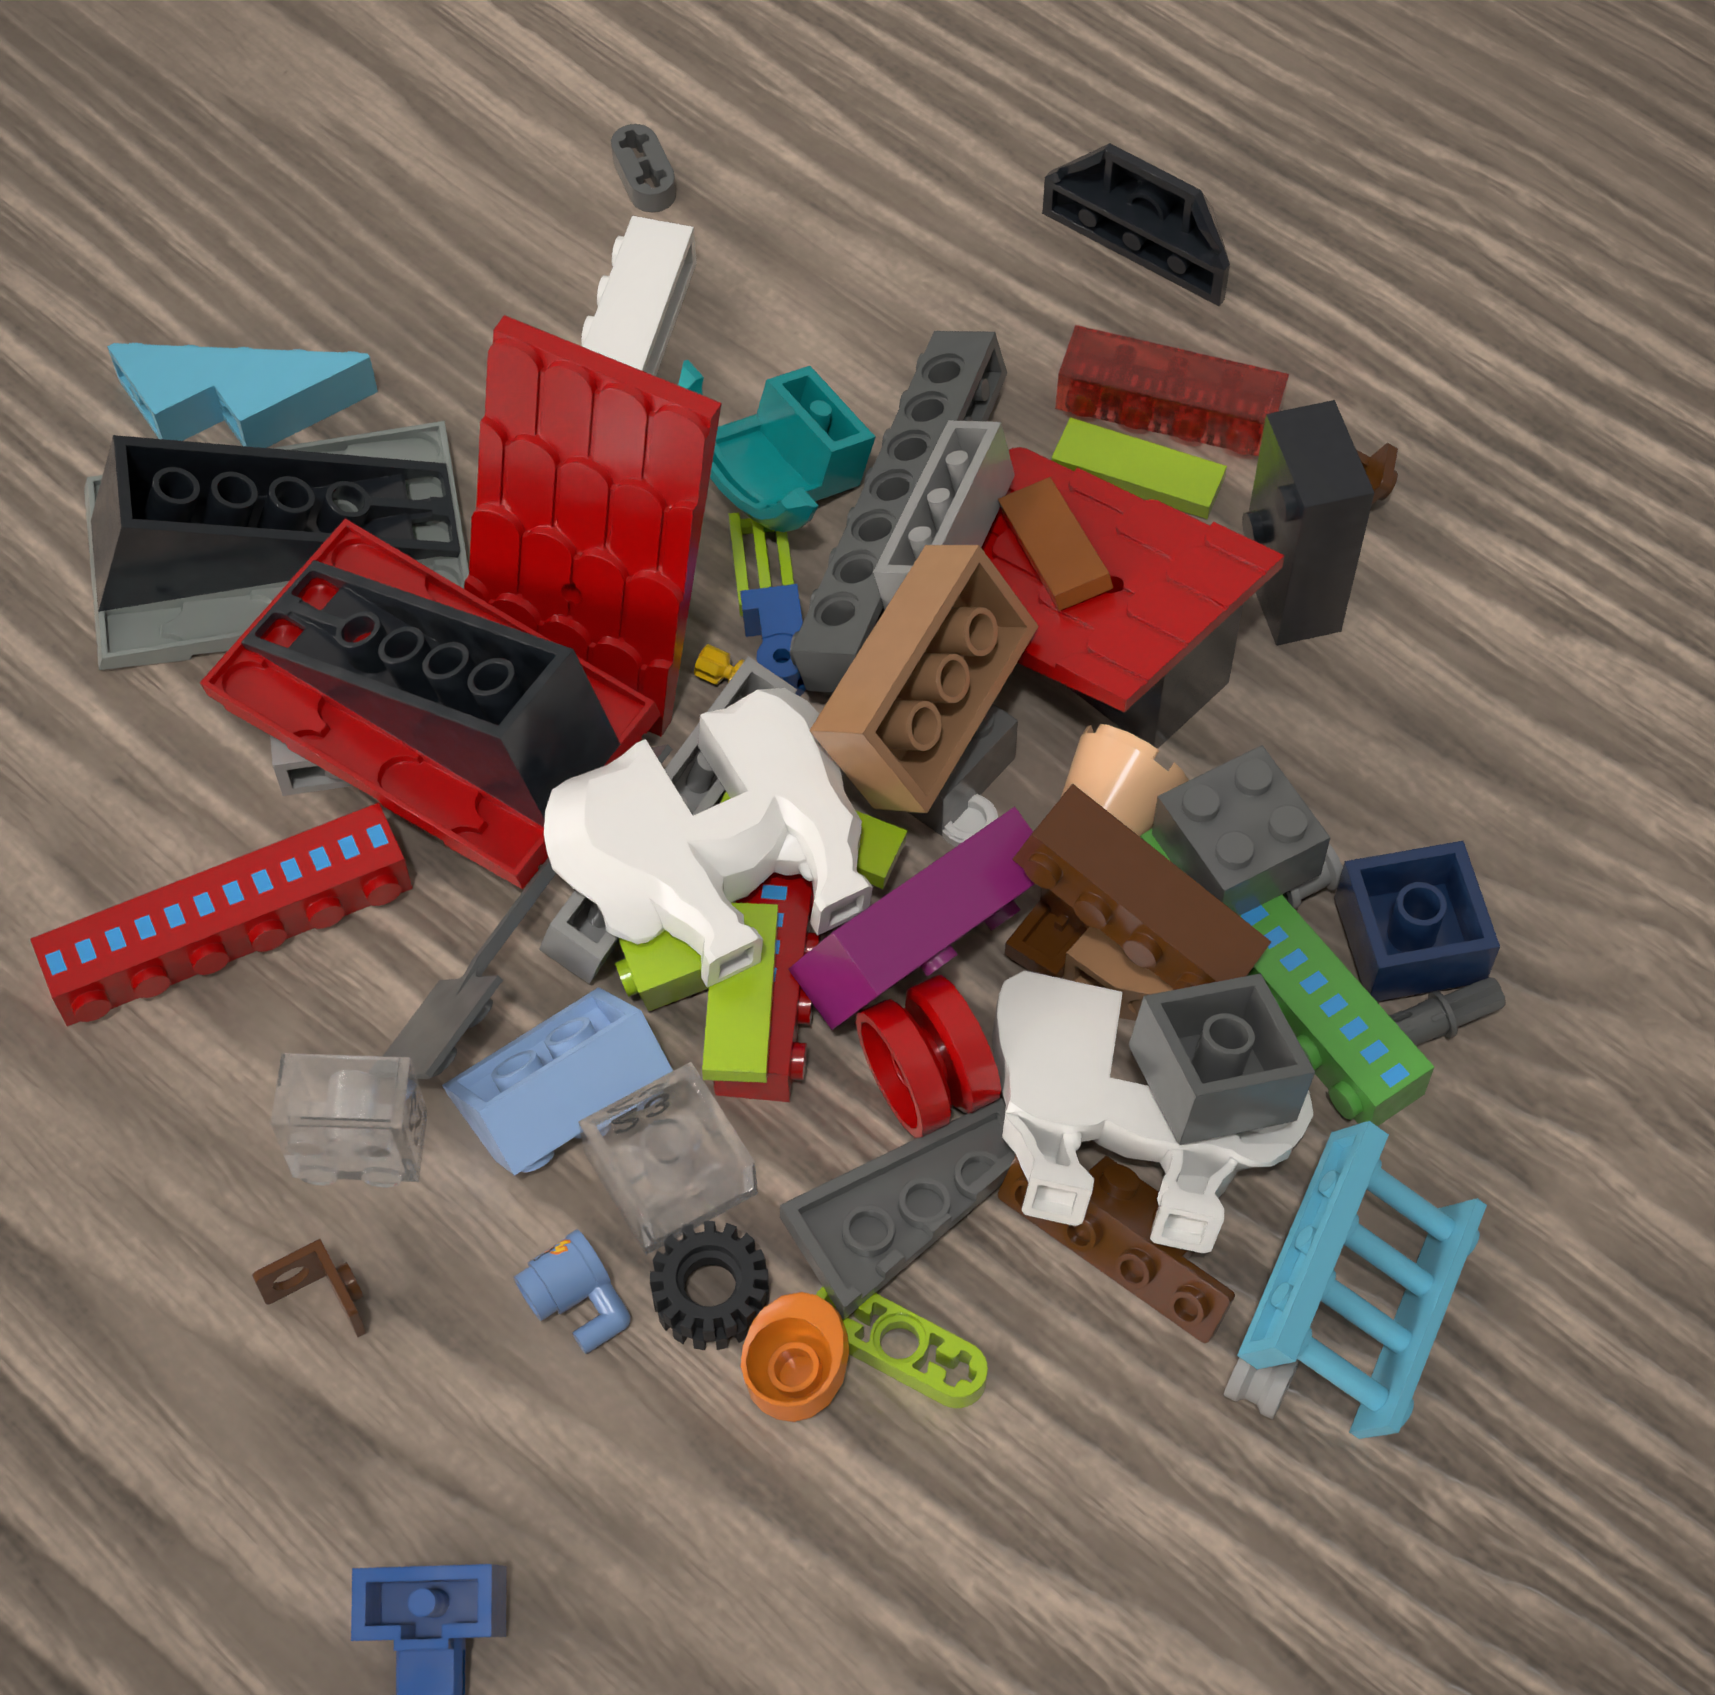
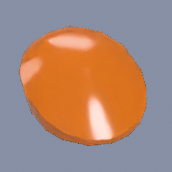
(795, 1356)

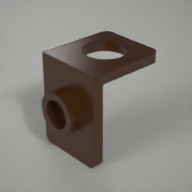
(315, 1265)

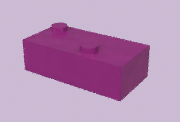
(918, 921)

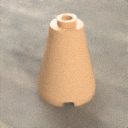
(1122, 775)

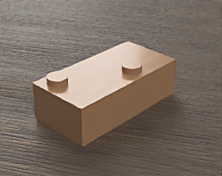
(925, 678)

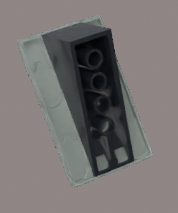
(210, 533)

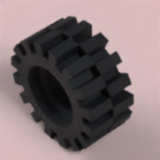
(705, 1249)

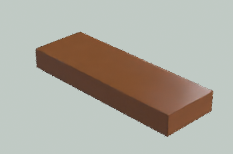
(1055, 544)

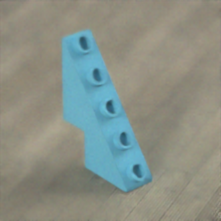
(256, 391)

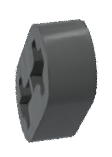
(652, 165)

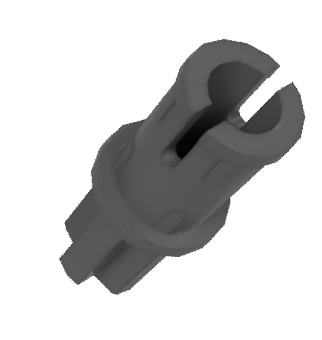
(1444, 1013)

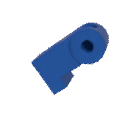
(776, 617)

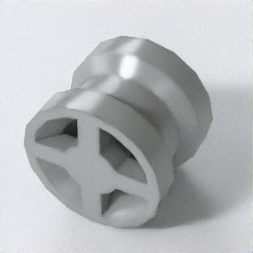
(1262, 1386)

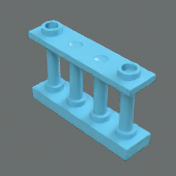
(1307, 1275)

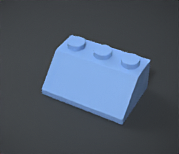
(561, 1071)

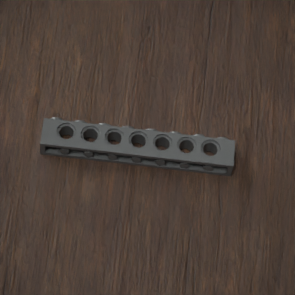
(952, 381)

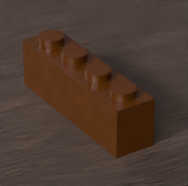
(1137, 896)

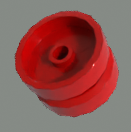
(928, 1056)

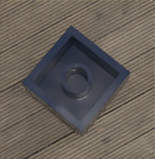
(1416, 921)

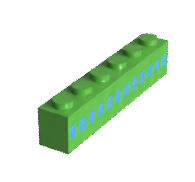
(1340, 1026)

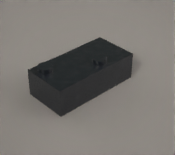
(1314, 509)

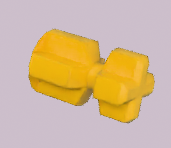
(715, 665)

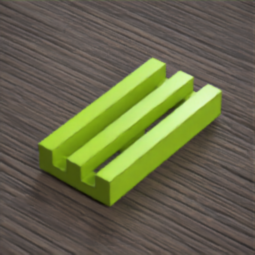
(748, 526)

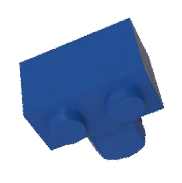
(429, 1618)

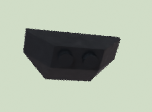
(1142, 217)

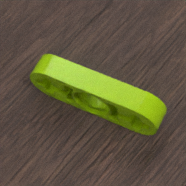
(949, 1352)

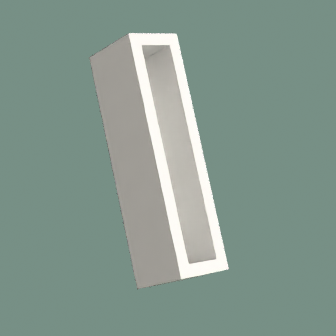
(642, 293)

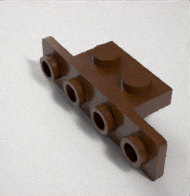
(1119, 1245)

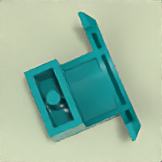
(790, 452)

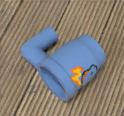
(566, 1277)

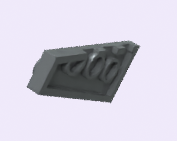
(896, 1206)

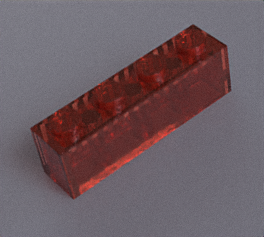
(1168, 390)

